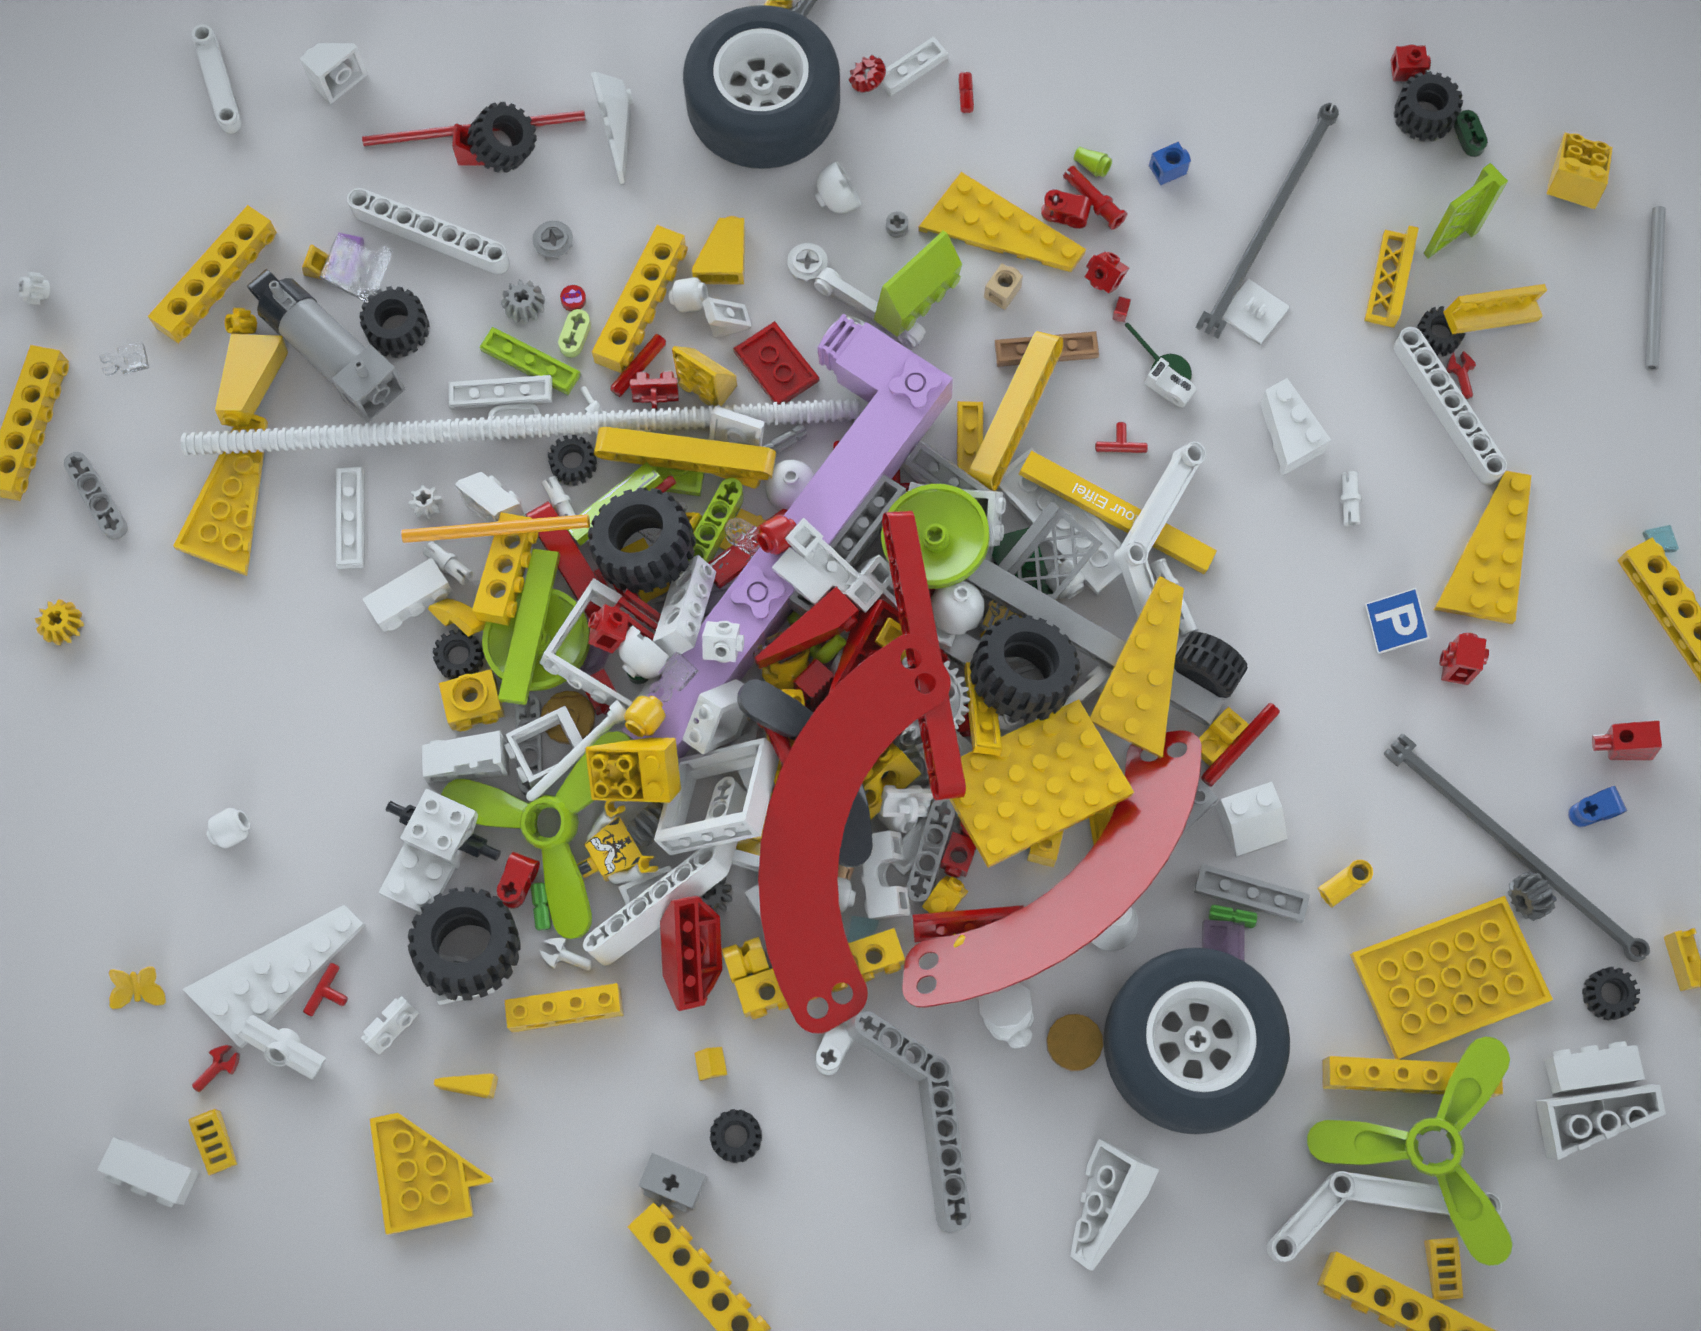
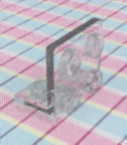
(355, 267)

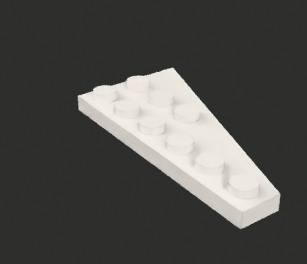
(273, 974)

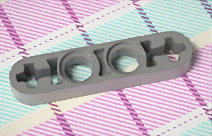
(93, 496)
(533, 743)
(929, 848)

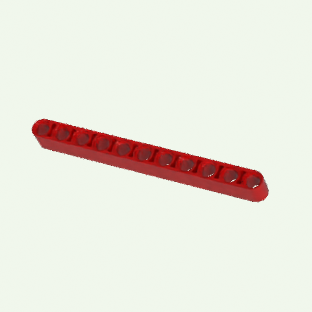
(917, 617)

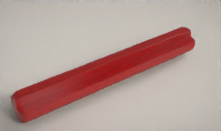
(1240, 744)

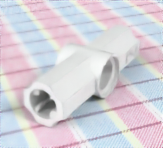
(282, 1047)

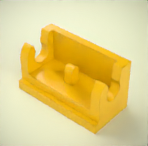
(1684, 958)

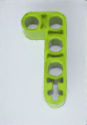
(715, 526)

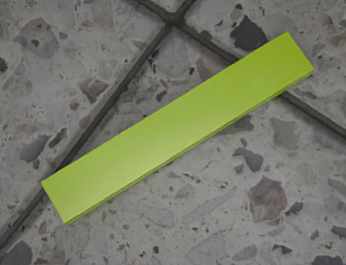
(529, 627)

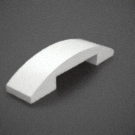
(828, 562)

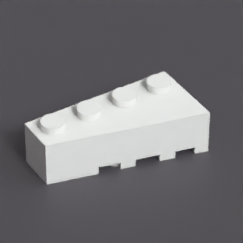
(1587, 1118)

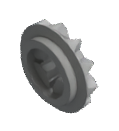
(542, 237)

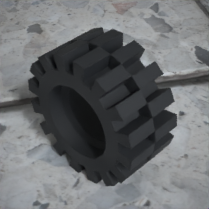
(1438, 344)
(572, 474)
(454, 640)
(1599, 1005)
(718, 1130)

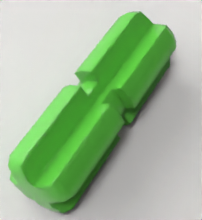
(541, 911)
(1222, 913)

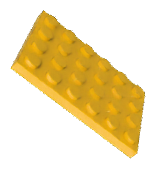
(1039, 784)
(1450, 977)

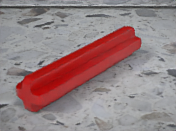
(638, 364)

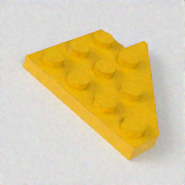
(420, 1176)

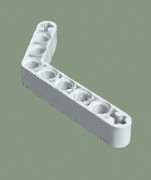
(688, 879)

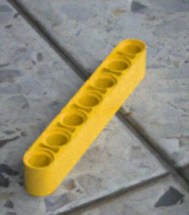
(1016, 409)
(685, 453)

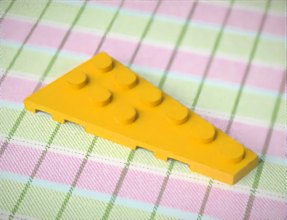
(993, 223)
(1139, 687)

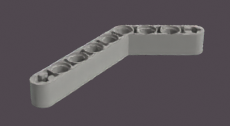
(931, 1113)

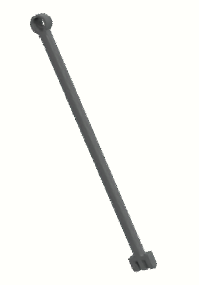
(1214, 318)
(1515, 847)

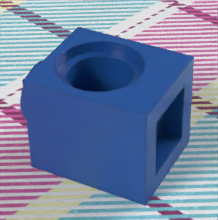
(1168, 172)

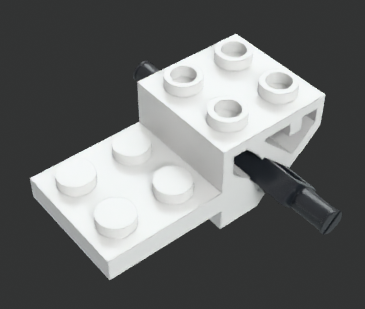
(434, 845)

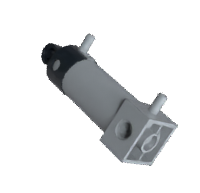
(359, 373)

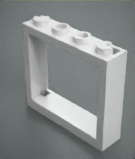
(600, 595)
(679, 837)

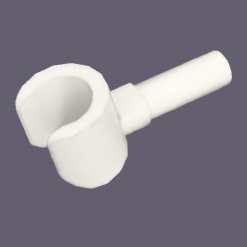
(593, 404)

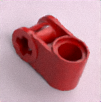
(1068, 208)
(518, 875)

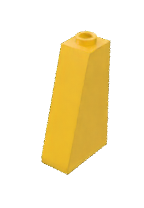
(247, 375)

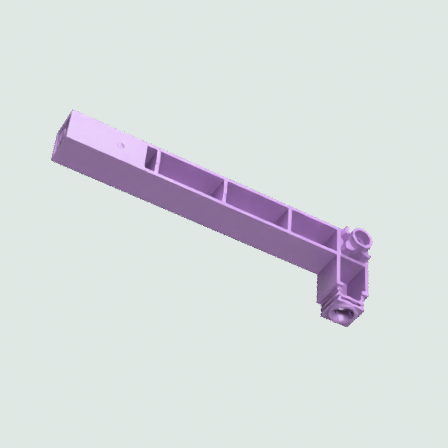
(903, 404)

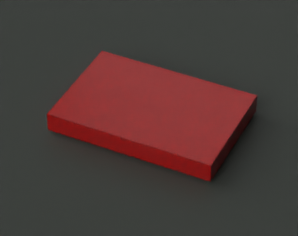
(776, 364)

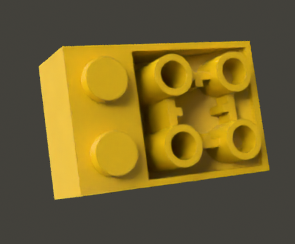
(1580, 170)
(703, 376)
(634, 770)

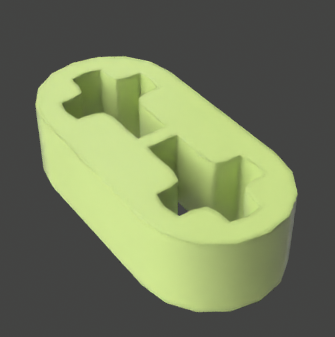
(580, 335)

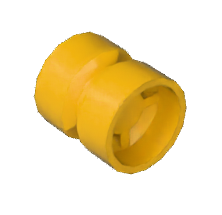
(745, 959)

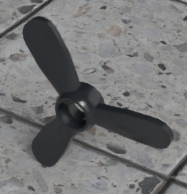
(787, 718)

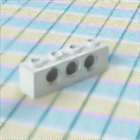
(685, 608)

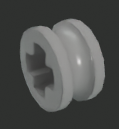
(890, 227)

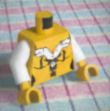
(614, 850)

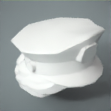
(1008, 1014)

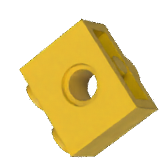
(484, 709)

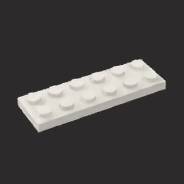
(1032, 500)

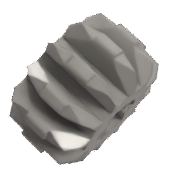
(523, 301)

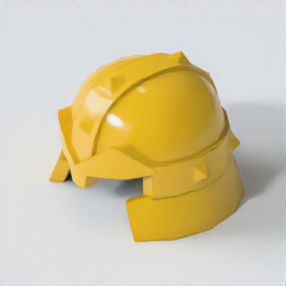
(784, 674)

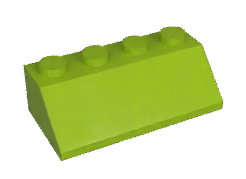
(918, 285)

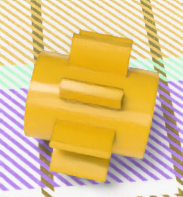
(241, 322)

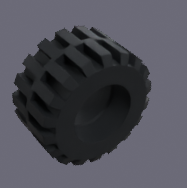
(1433, 90)
(514, 125)
(389, 304)
(1210, 663)

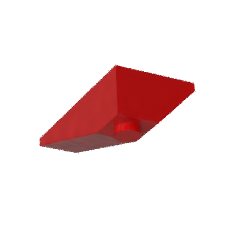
(819, 624)

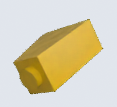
(723, 253)

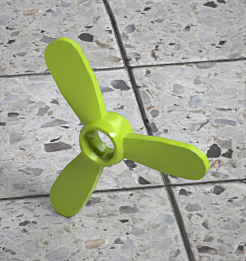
(562, 878)
(1465, 1095)

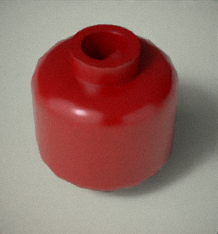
(773, 533)

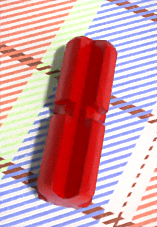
(966, 93)

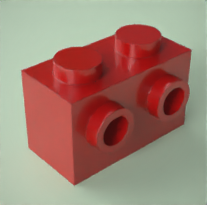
(1464, 658)

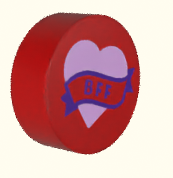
(573, 297)

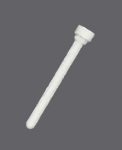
(615, 716)

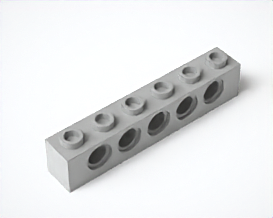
(859, 531)

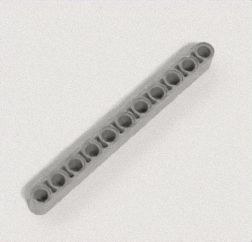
(1084, 634)

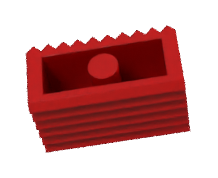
(814, 683)

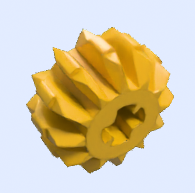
(52, 615)

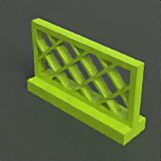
(1468, 210)

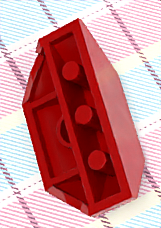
(690, 951)

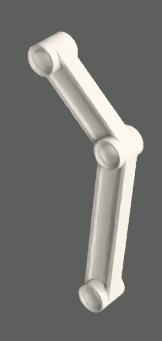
(1152, 520)
(1362, 1189)

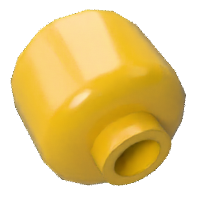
(644, 716)

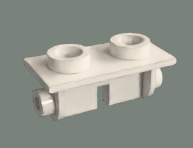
(399, 1016)

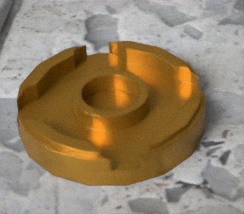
(579, 710)
(1074, 1042)

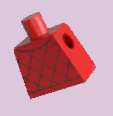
(1630, 741)

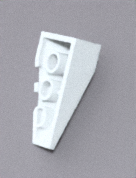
(1113, 1194)

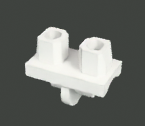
(905, 803)

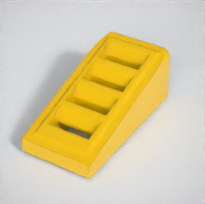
(475, 1085)
(203, 1145)
(1455, 1268)

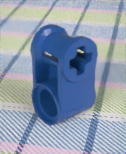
(1600, 806)

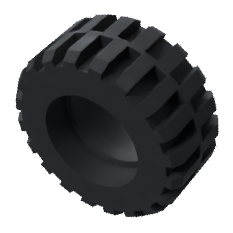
(631, 514)
(1036, 643)
(448, 914)

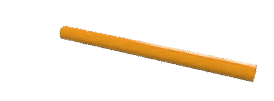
(495, 528)

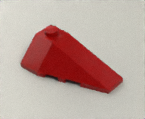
(862, 638)

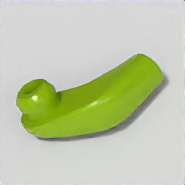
(829, 650)

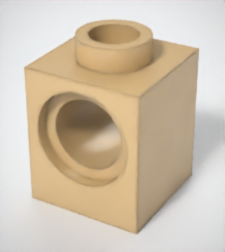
(1002, 295)

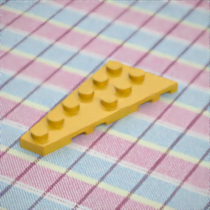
(225, 509)
(1490, 567)

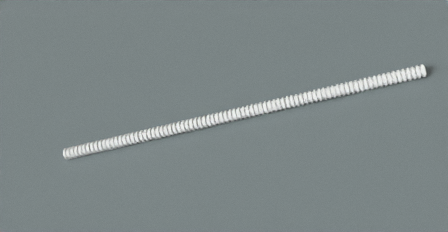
(504, 427)

